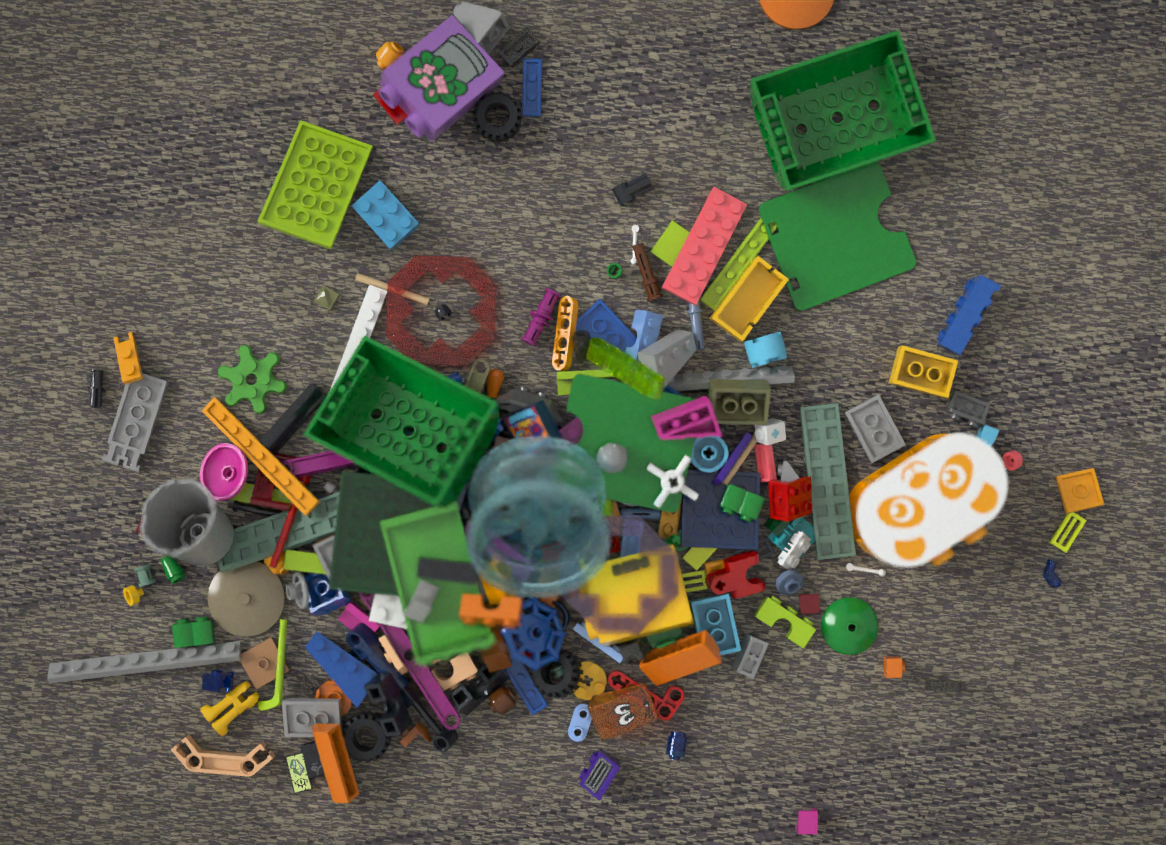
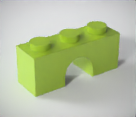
(771, 611)

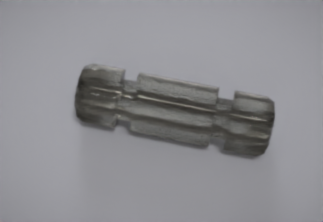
(630, 565)

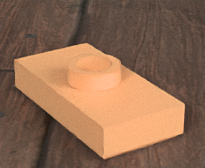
(392, 656)

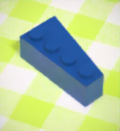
(967, 314)
(341, 667)

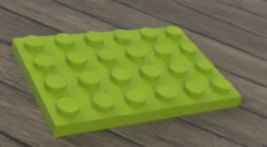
(315, 184)

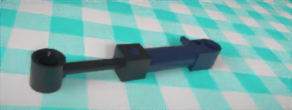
(367, 645)

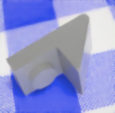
(421, 601)

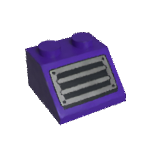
(599, 773)

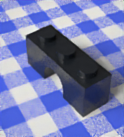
(446, 570)
(385, 690)
(470, 696)

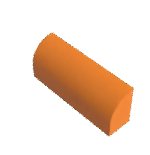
(681, 658)
(335, 762)

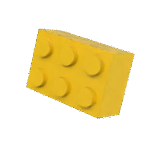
(923, 372)

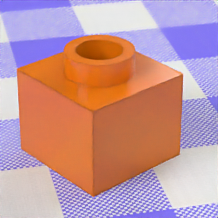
(893, 667)

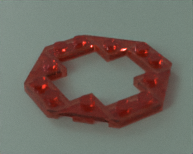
(442, 269)

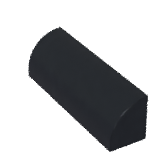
(293, 418)

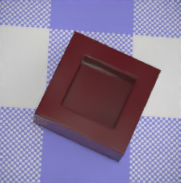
(809, 603)

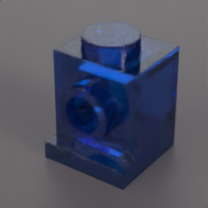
(218, 681)

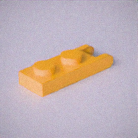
(128, 359)

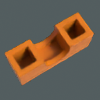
(507, 614)

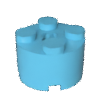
(765, 349)
(715, 461)

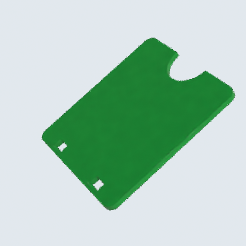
(834, 236)
(623, 415)

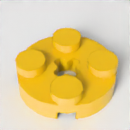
(596, 686)

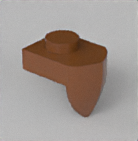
(409, 734)

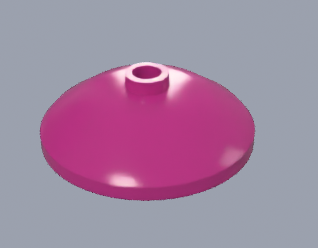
(217, 470)

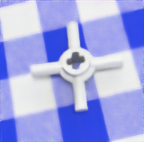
(679, 486)

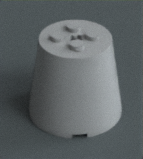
(186, 523)

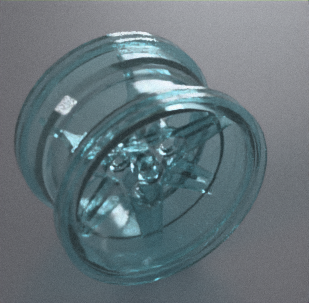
(543, 486)

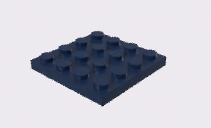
(705, 523)

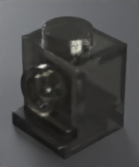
(635, 649)

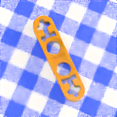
(562, 333)

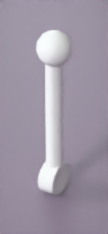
(635, 229)
(850, 567)

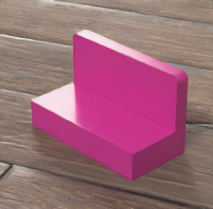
(354, 615)

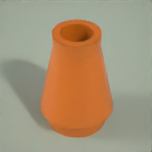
(494, 382)

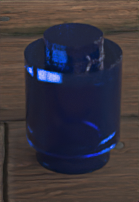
(676, 745)

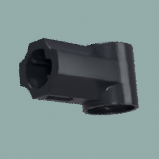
(629, 191)

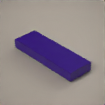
(725, 469)

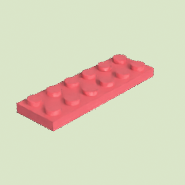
(704, 246)

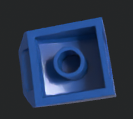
(322, 599)

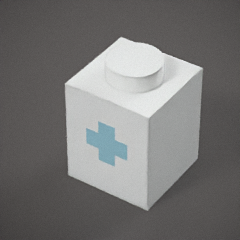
(770, 433)

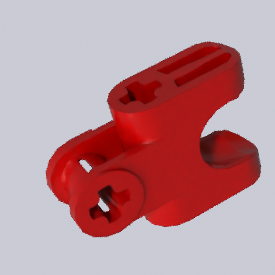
(733, 577)

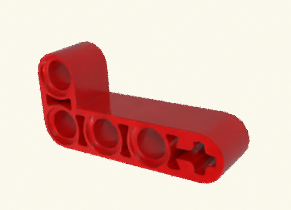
(658, 701)

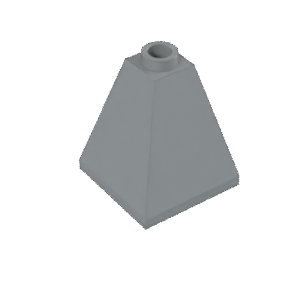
(482, 23)

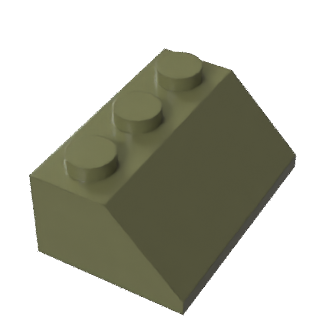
(740, 401)

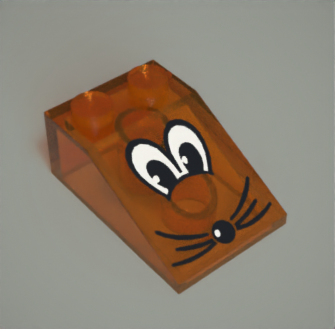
(621, 711)

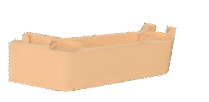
(219, 761)

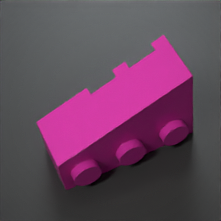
(687, 420)

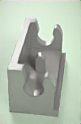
(750, 656)

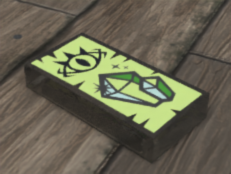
(298, 773)

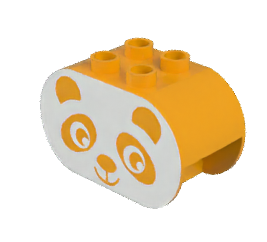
(928, 500)

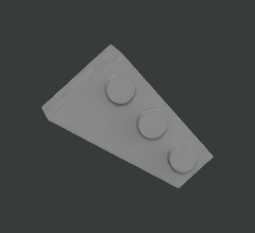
(669, 353)

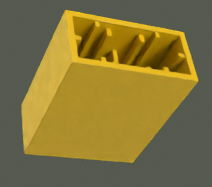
(621, 593)

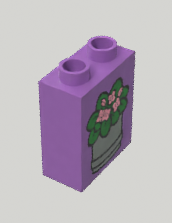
(440, 79)

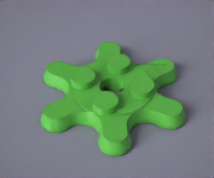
(265, 380)

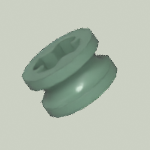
(558, 671)

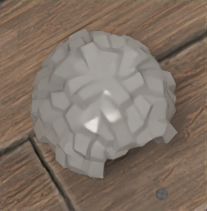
(612, 457)

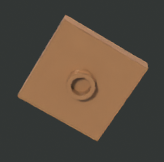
(261, 662)

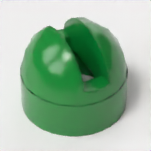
(611, 269)

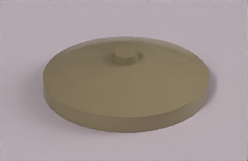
(246, 599)

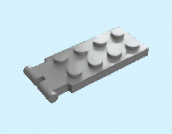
(135, 421)

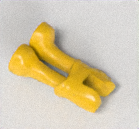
(239, 703)

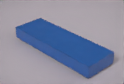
(532, 87)
(524, 685)

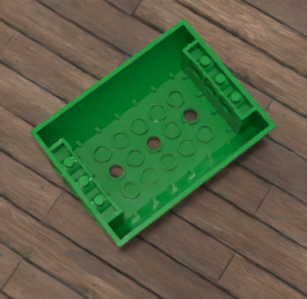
(842, 85)
(407, 397)

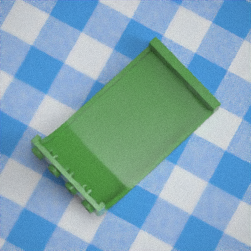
(439, 535)

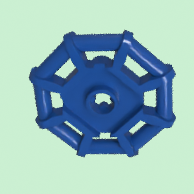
(538, 643)

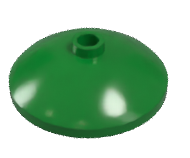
(838, 618)

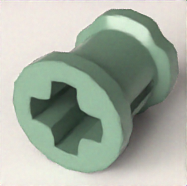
(144, 575)

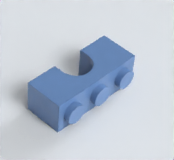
(647, 327)

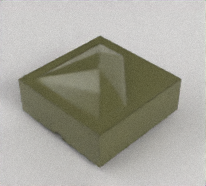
(326, 297)

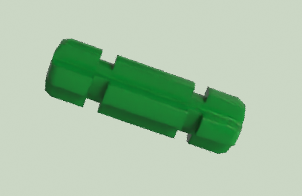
(673, 540)

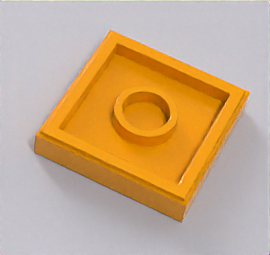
(1079, 490)

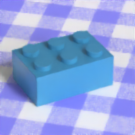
(386, 215)

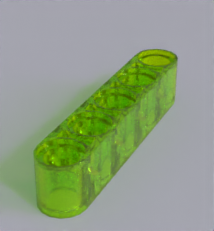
(625, 368)

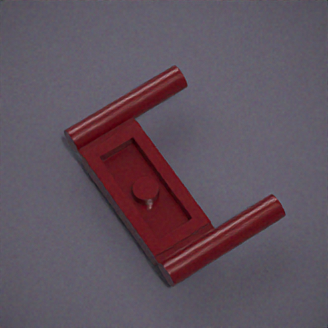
(264, 489)

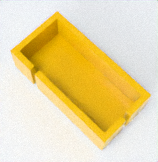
(748, 299)

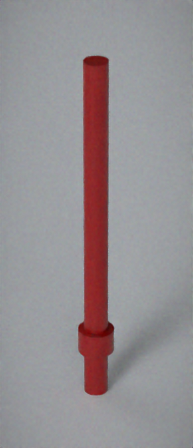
(286, 528)

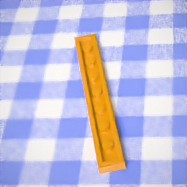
(261, 456)

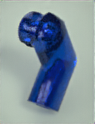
(1050, 576)

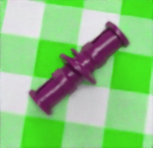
(540, 317)

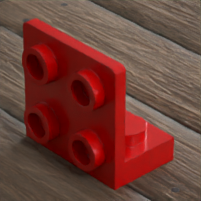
(790, 499)

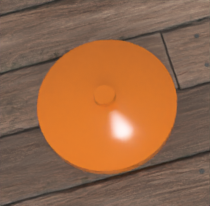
(796, 13)

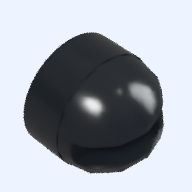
(443, 311)

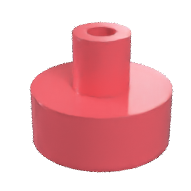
(1012, 460)

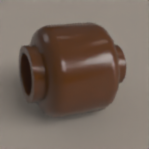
(502, 700)

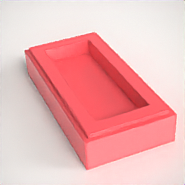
(765, 462)

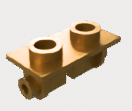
(669, 523)

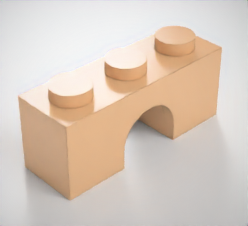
(464, 668)

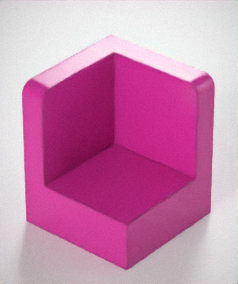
(807, 822)

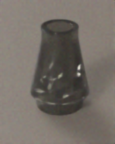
(581, 342)

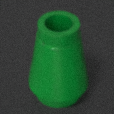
(172, 569)

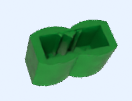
(742, 503)
(193, 633)

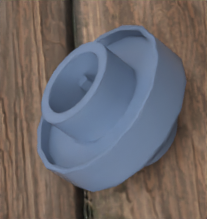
(789, 582)

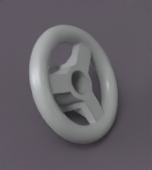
(298, 590)

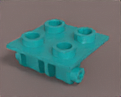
(786, 534)

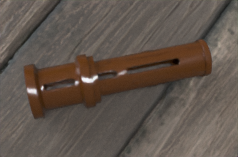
(639, 251)

